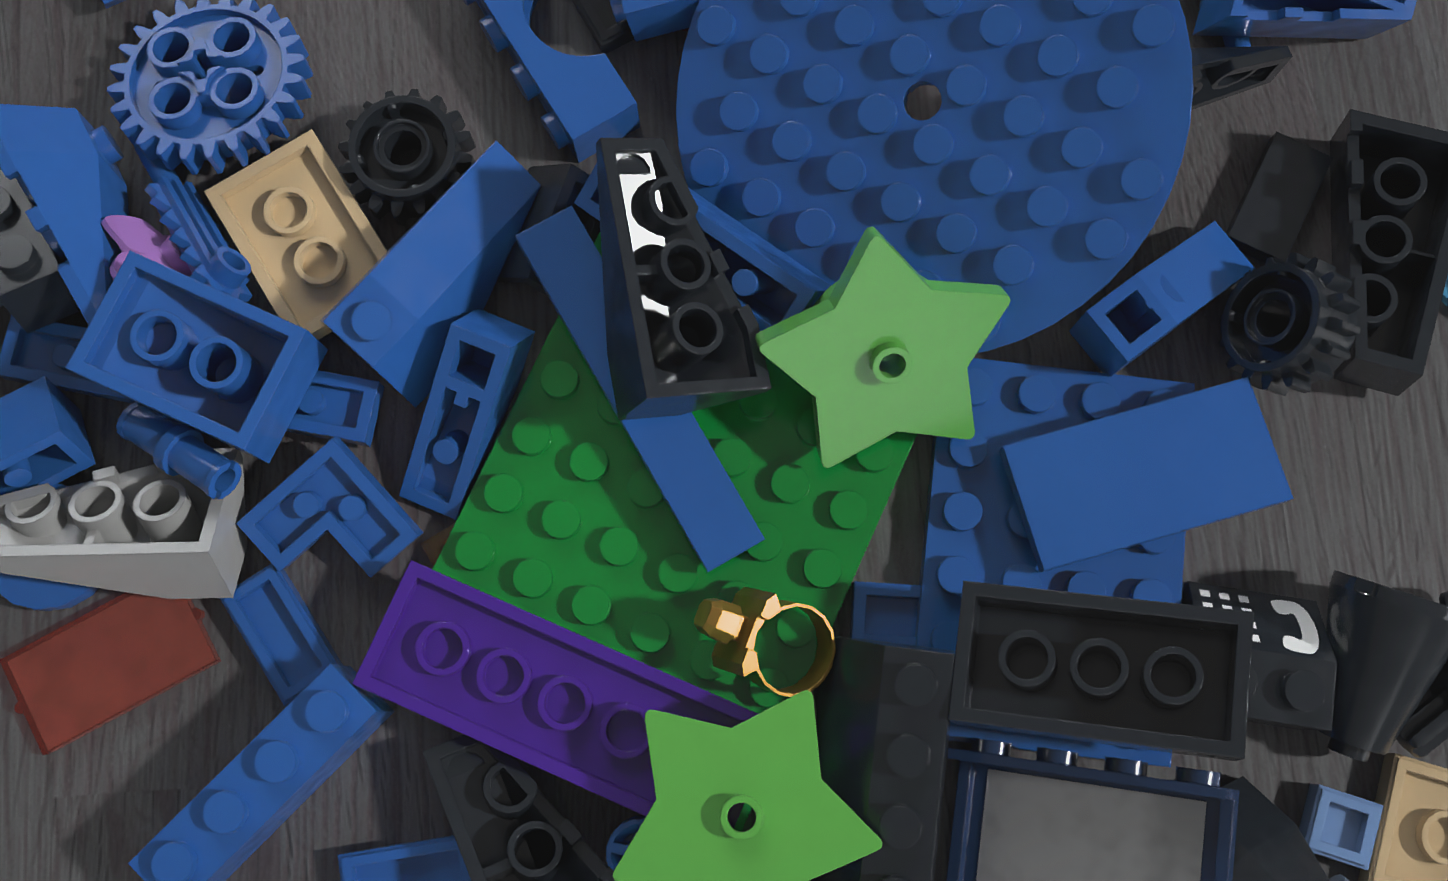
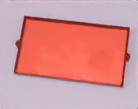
(106, 665)

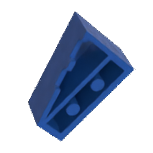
(1301, 18)

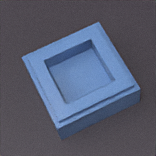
(1340, 825)

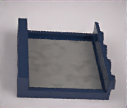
(1086, 823)

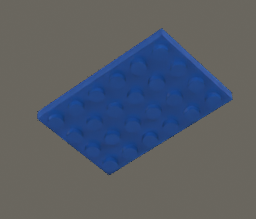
(978, 531)

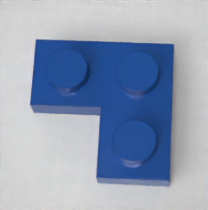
(334, 496)

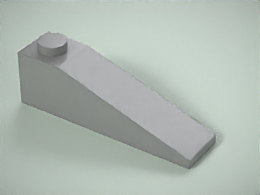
(128, 534)

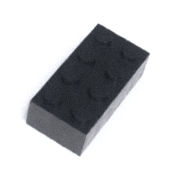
(1103, 669)

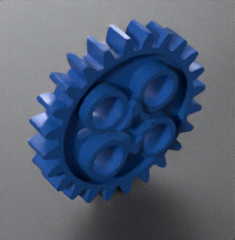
(210, 83)

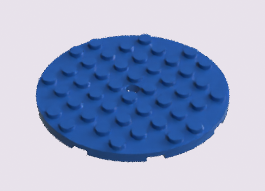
(1028, 177)

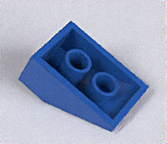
(198, 356)

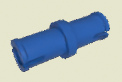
(179, 450)

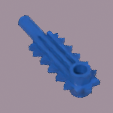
(196, 231)

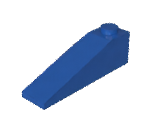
(74, 185)
(436, 274)

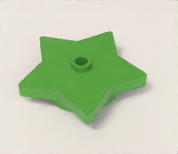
(885, 351)
(760, 762)

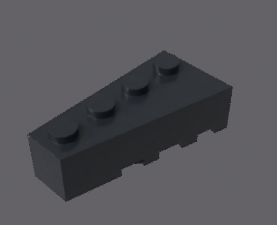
(1390, 243)

